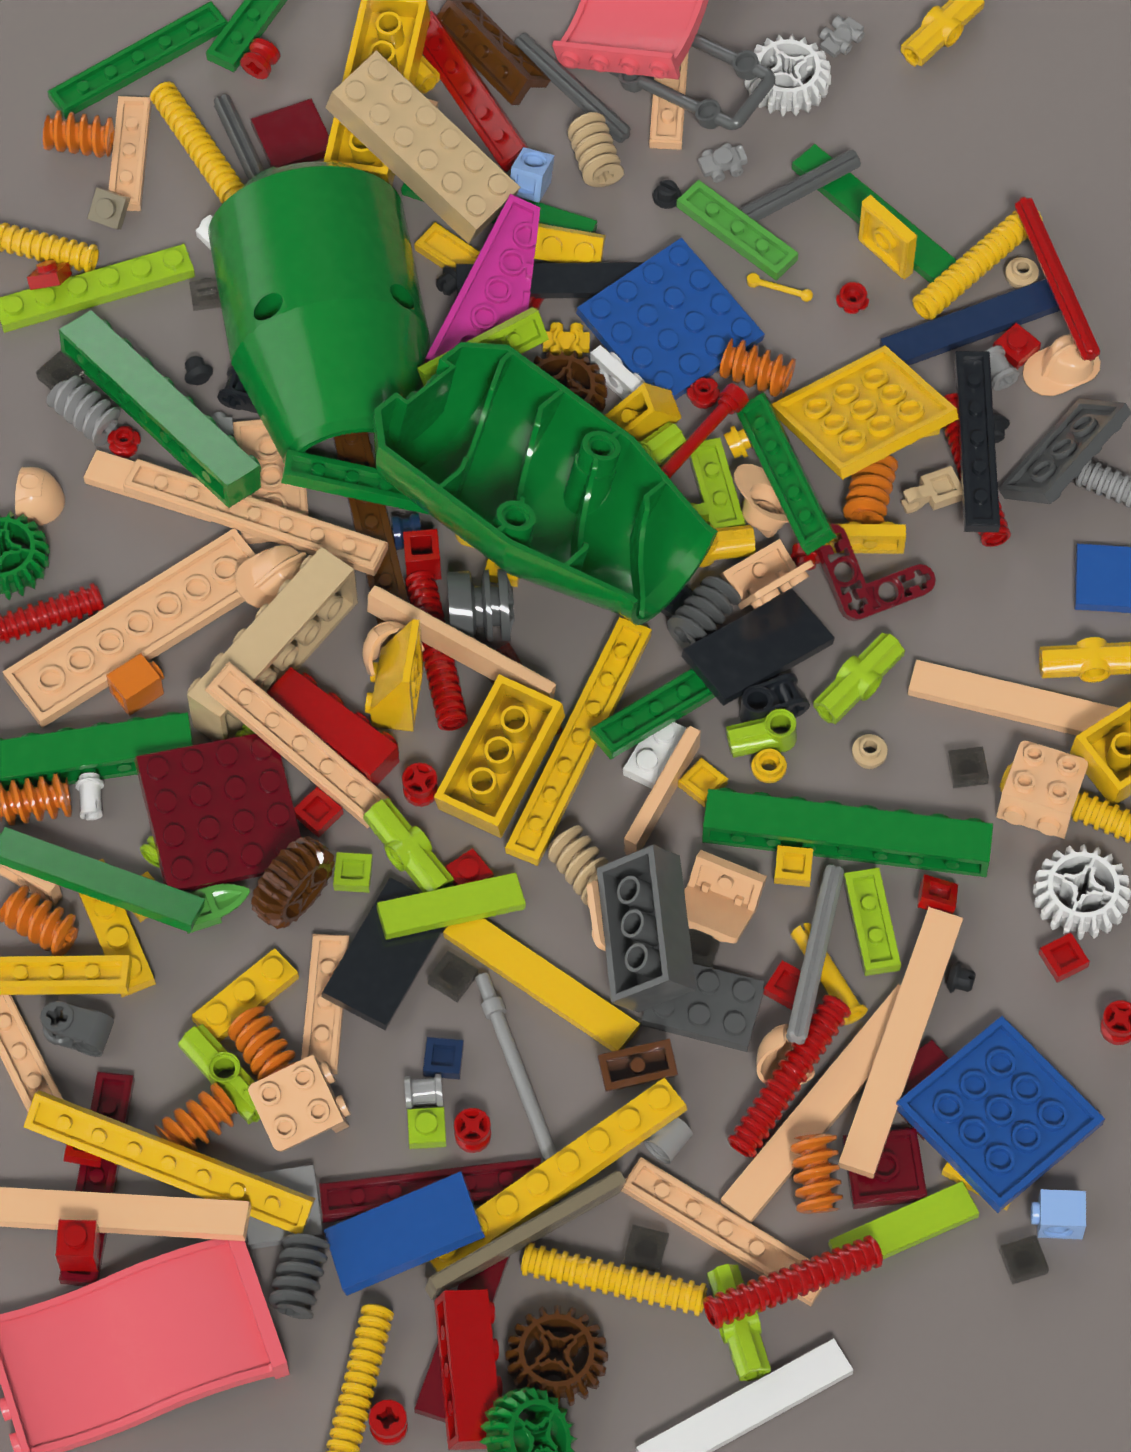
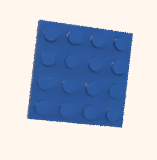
(669, 319)
(999, 1114)

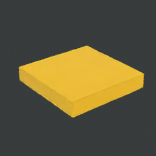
(887, 237)

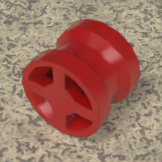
(260, 58)
(422, 776)
(1117, 1014)
(470, 1122)
(388, 1431)

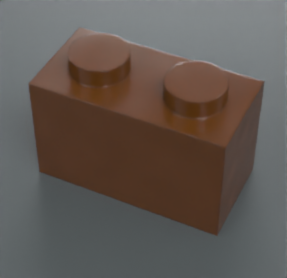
(637, 1065)

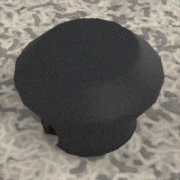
(666, 194)
(447, 281)
(197, 371)
(1000, 424)
(960, 978)

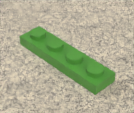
(737, 230)

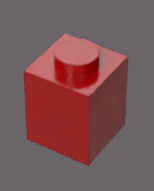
(422, 552)
(78, 1245)

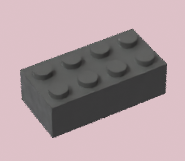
(646, 929)

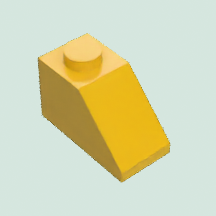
(645, 411)

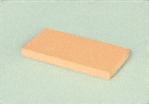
(255, 440)

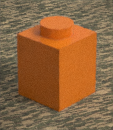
(136, 683)

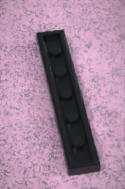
(565, 279)
(977, 441)

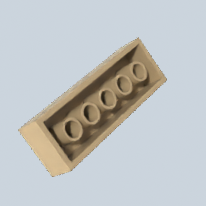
(421, 146)
(279, 637)

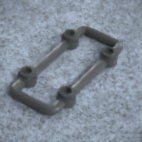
(709, 111)

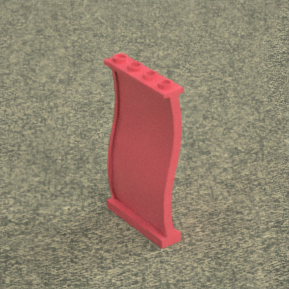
(631, 36)
(135, 1346)

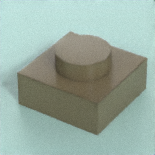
(108, 208)

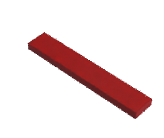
(472, 95)

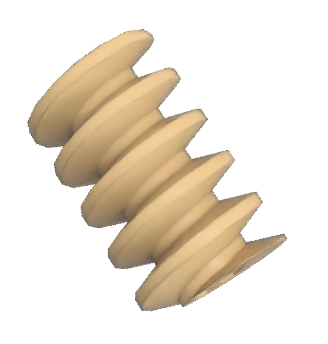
(595, 150)
(574, 859)

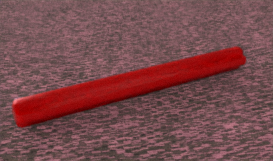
(1057, 279)

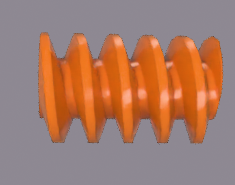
(78, 135)
(756, 368)
(870, 492)
(35, 800)
(38, 922)
(260, 1043)
(198, 1119)
(815, 1173)

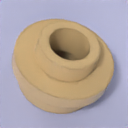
(1019, 279)
(869, 760)

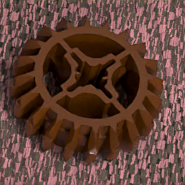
(567, 368)
(292, 882)
(579, 1336)

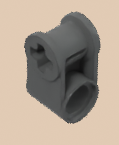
(81, 1030)

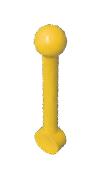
(754, 280)

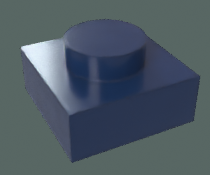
(443, 1058)

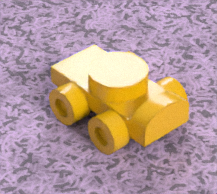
(568, 341)

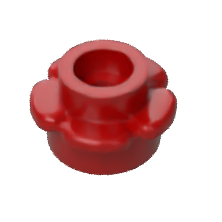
(852, 291)
(703, 399)
(127, 448)
(800, 557)

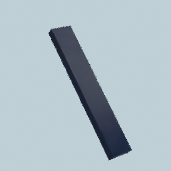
(972, 323)

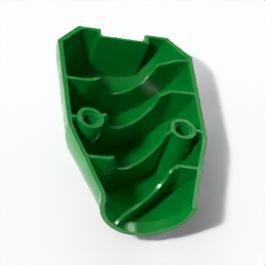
(318, 299)
(540, 482)

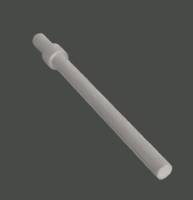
(494, 1010)

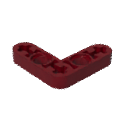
(868, 592)

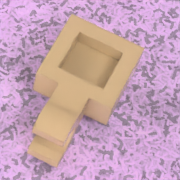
(936, 488)

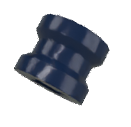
(402, 525)

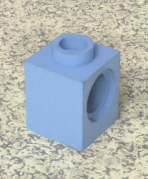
(532, 173)
(1059, 1214)

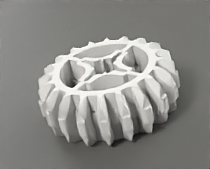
(792, 64)
(1108, 904)

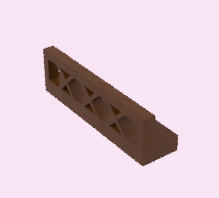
(491, 50)

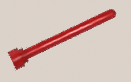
(731, 400)

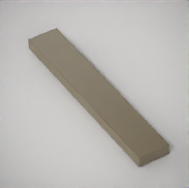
(524, 1234)

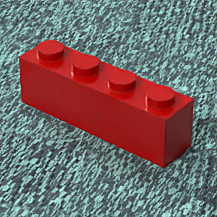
(342, 730)
(467, 1364)

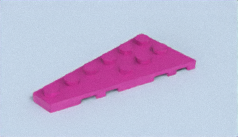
(498, 280)

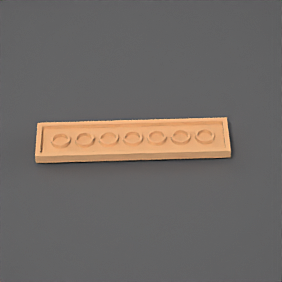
(140, 622)

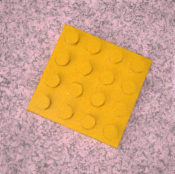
(864, 412)

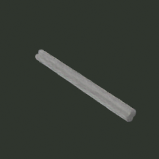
(815, 954)

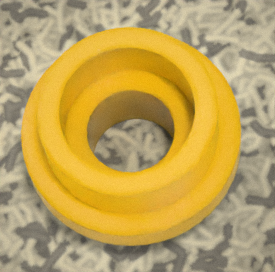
(737, 442)
(771, 757)

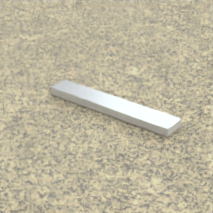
(755, 1403)

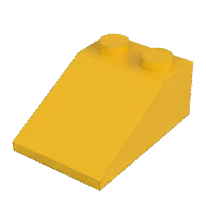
(397, 681)

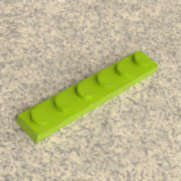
(96, 288)

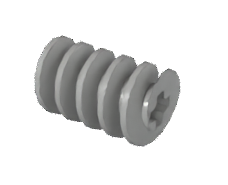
(84, 409)

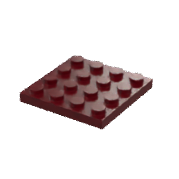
(217, 810)

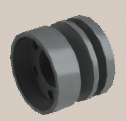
(480, 605)

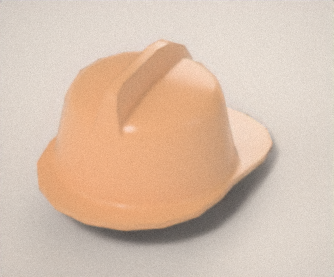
(1058, 368)
(760, 502)
(265, 572)

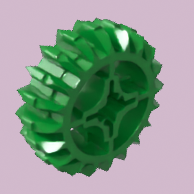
(19, 565)
(542, 1431)

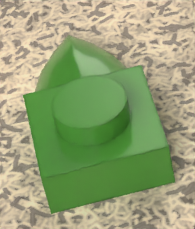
(219, 901)

